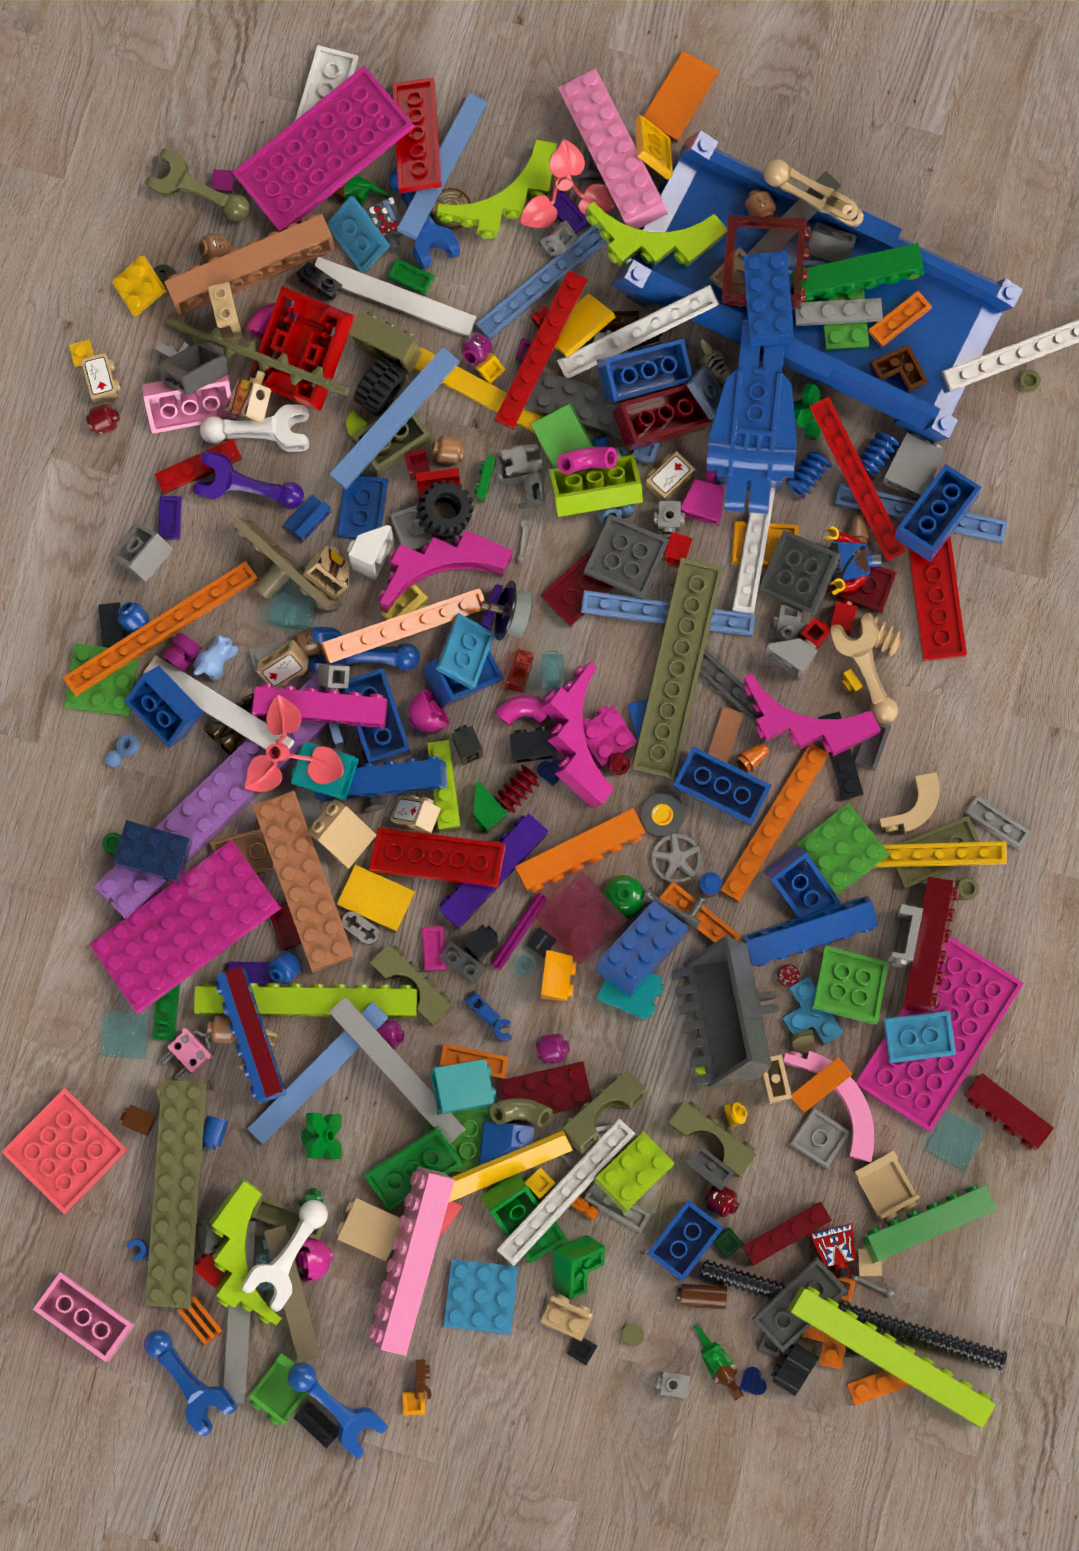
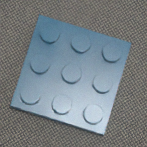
(481, 1296)

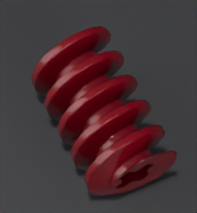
(517, 789)

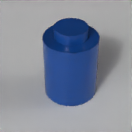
(710, 884)
(214, 1132)

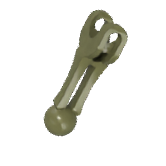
(179, 180)

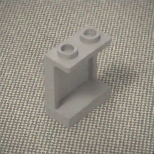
(914, 466)
(913, 916)

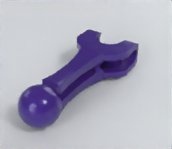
(289, 495)

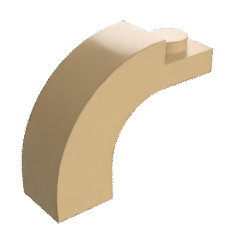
(927, 797)

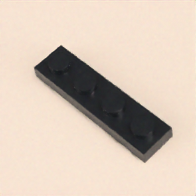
(845, 769)

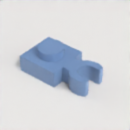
(644, 454)

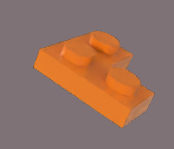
(832, 1351)

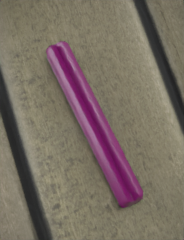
(518, 931)

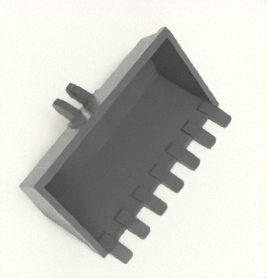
(725, 1014)

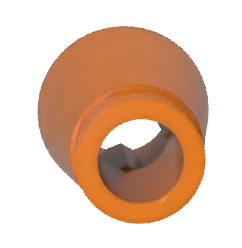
(752, 757)

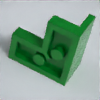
(573, 1263)

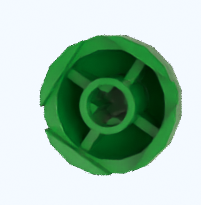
(625, 894)

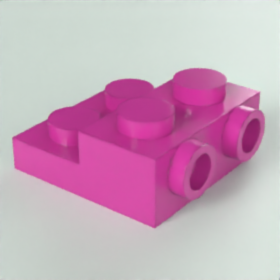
(607, 735)

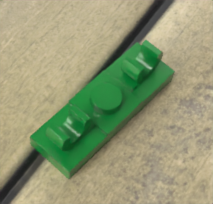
(166, 1016)

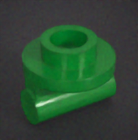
(313, 1195)

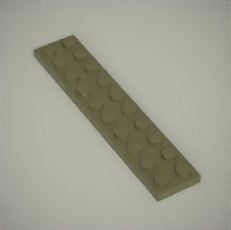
(677, 668)
(176, 1194)

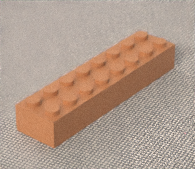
(251, 263)
(303, 882)

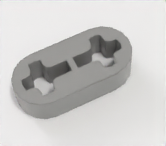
(363, 924)

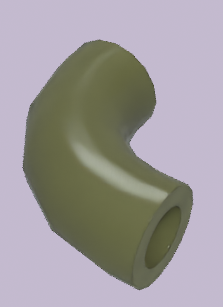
(522, 1110)

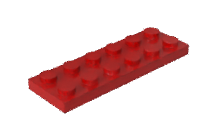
(419, 149)
(938, 605)
(437, 857)

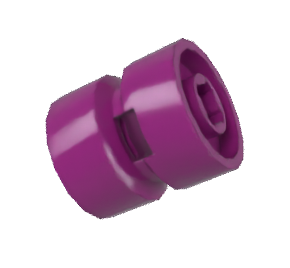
(181, 652)

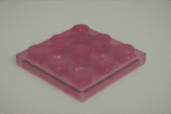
(581, 918)

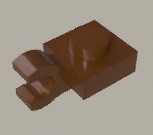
(422, 1374)

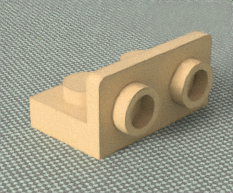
(567, 1318)

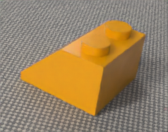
(556, 976)

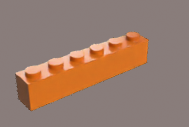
(580, 850)

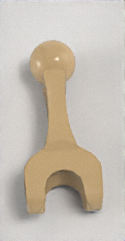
(835, 204)
(882, 707)

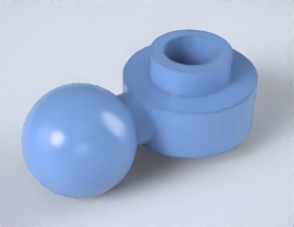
(625, 511)
(126, 746)

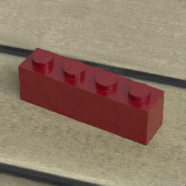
(1009, 1112)
(786, 1233)

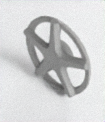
(676, 858)

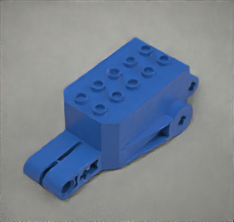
(754, 428)

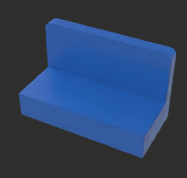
(308, 518)

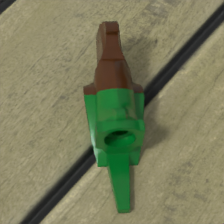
(360, 190)
(719, 1364)

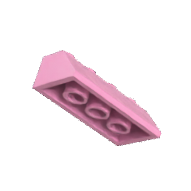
(174, 410)

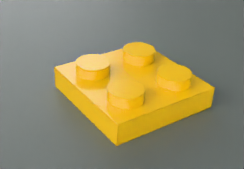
(139, 286)

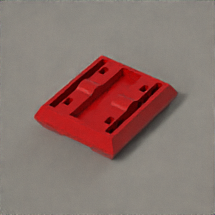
(305, 343)

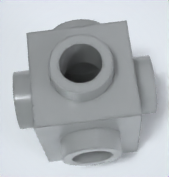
(667, 510)
(788, 623)

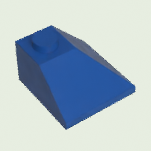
(502, 1139)

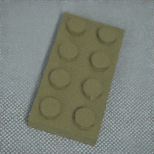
(954, 832)

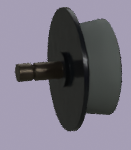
(511, 612)

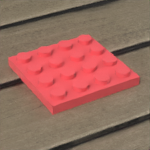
(64, 1151)

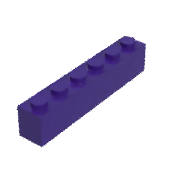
(470, 897)

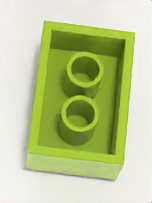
(634, 1172)

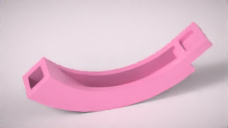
(853, 1099)

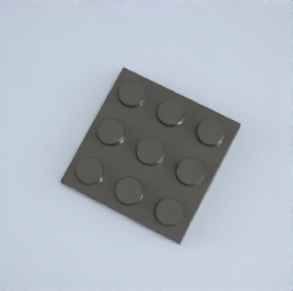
(626, 556)
(799, 572)

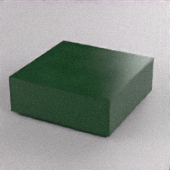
(728, 1243)

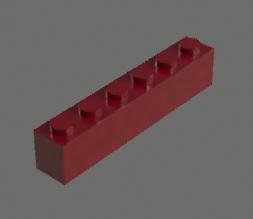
(930, 945)

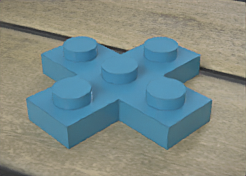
(806, 1017)

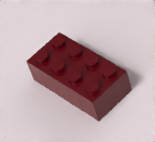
(659, 417)

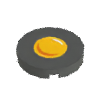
(662, 815)

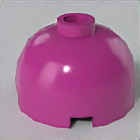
(426, 714)
(314, 1259)

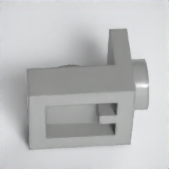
(559, 240)
(168, 350)

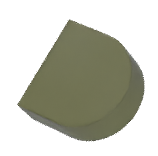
(803, 1041)

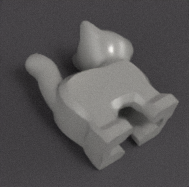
(518, 457)

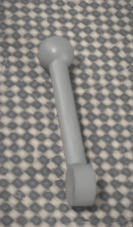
(524, 524)
(569, 1161)
(889, 1293)

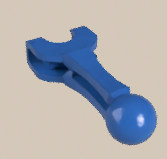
(431, 233)
(404, 656)
(303, 1378)
(199, 1396)

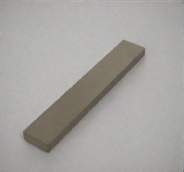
(296, 1306)

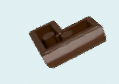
(903, 363)

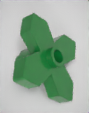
(803, 414)
(320, 1136)

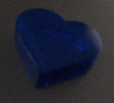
(547, 771)
(752, 1382)

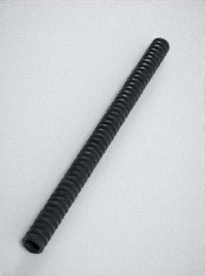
(884, 1324)

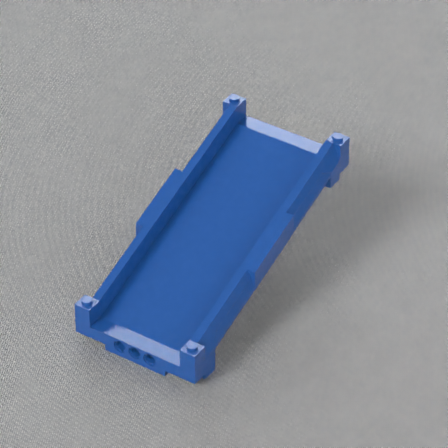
(951, 333)

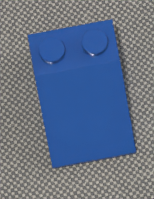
(450, 691)
(801, 884)

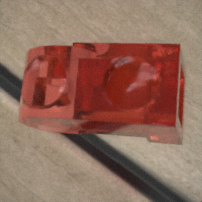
(520, 670)

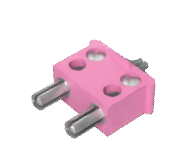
(191, 1049)

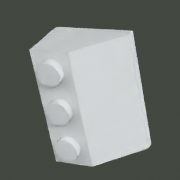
(371, 551)

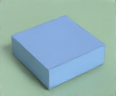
(336, 735)

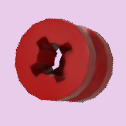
(538, 317)

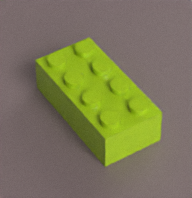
(596, 488)

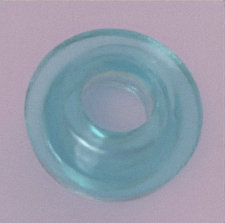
(525, 972)

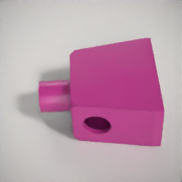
(704, 500)

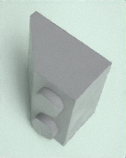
(142, 551)
(792, 655)

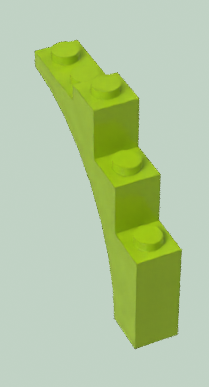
(510, 202)
(655, 246)
(232, 1221)

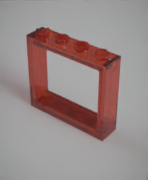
(736, 221)

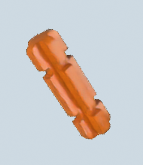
(583, 1207)

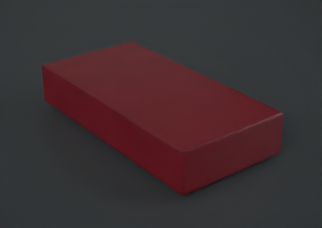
(285, 927)

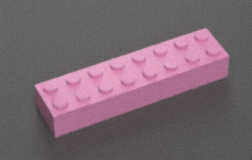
(612, 150)
(411, 1260)

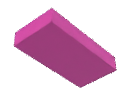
(433, 947)

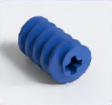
(877, 452)
(807, 473)

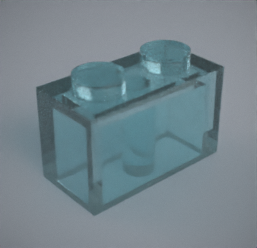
(292, 612)
(552, 670)

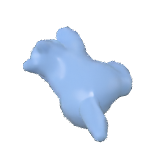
(213, 659)

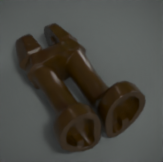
(216, 729)

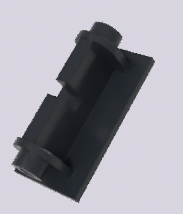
(314, 277)
(317, 1424)

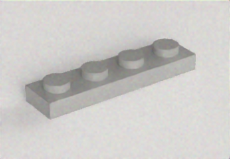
(839, 312)

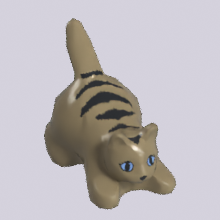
(715, 361)

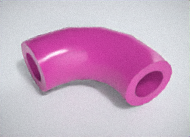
(259, 321)
(587, 459)
(521, 706)

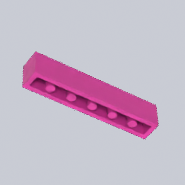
(325, 707)

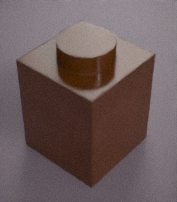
(138, 1120)

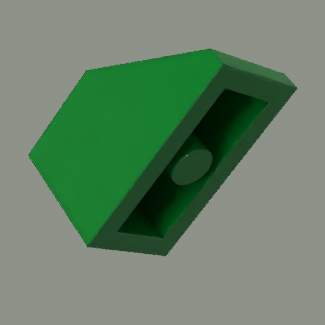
(486, 810)

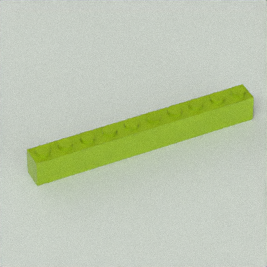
(315, 1000)
(891, 1357)

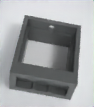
(193, 368)

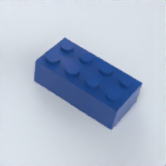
(768, 299)
(644, 370)
(937, 512)
(386, 742)
(721, 786)
(641, 949)

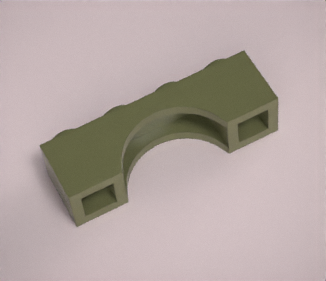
(391, 964)
(623, 1092)
(735, 1154)
(281, 1215)

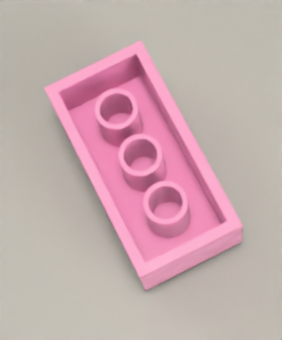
(84, 1317)

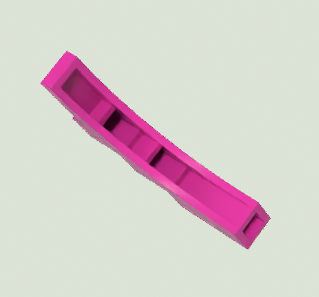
(468, 553)
(837, 733)
(568, 737)

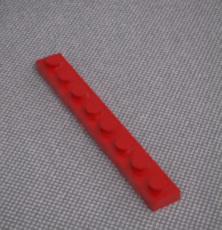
(540, 350)
(857, 478)

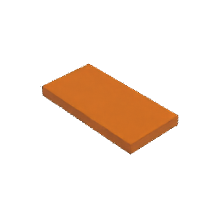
(681, 95)

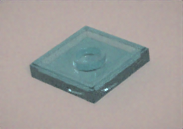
(125, 1035)
(955, 1140)

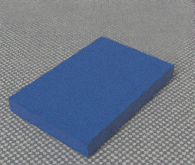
(362, 506)

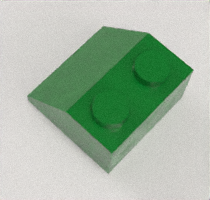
(510, 1203)

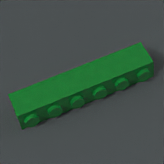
(862, 272)
(928, 1224)

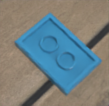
(357, 234)
(465, 651)
(919, 1037)

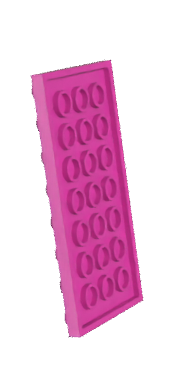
(323, 149)
(185, 926)
(977, 1000)

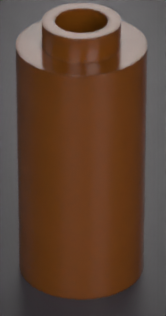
(702, 1296)

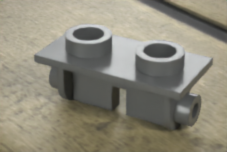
(463, 962)

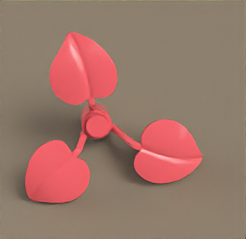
(564, 162)
(262, 770)

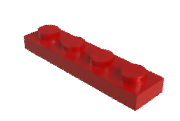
(193, 468)

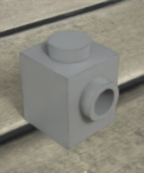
(333, 676)
(673, 1385)

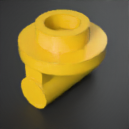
(735, 1114)

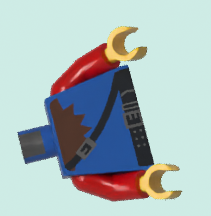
(854, 562)

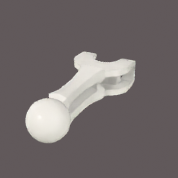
(273, 428)
(312, 1215)

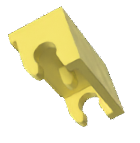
(409, 601)

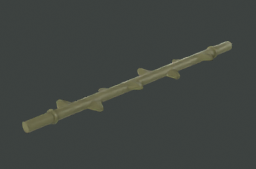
(264, 361)

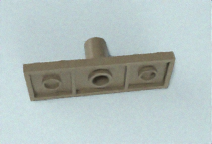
(282, 568)

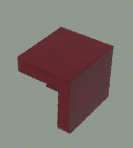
(416, 462)

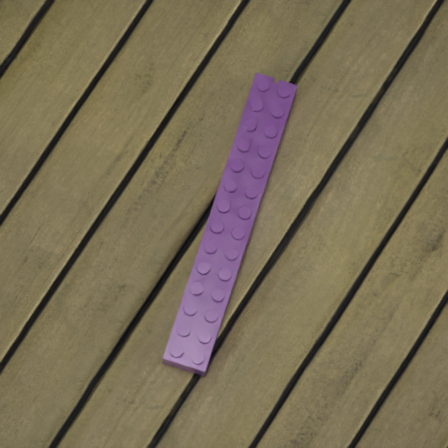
(204, 813)

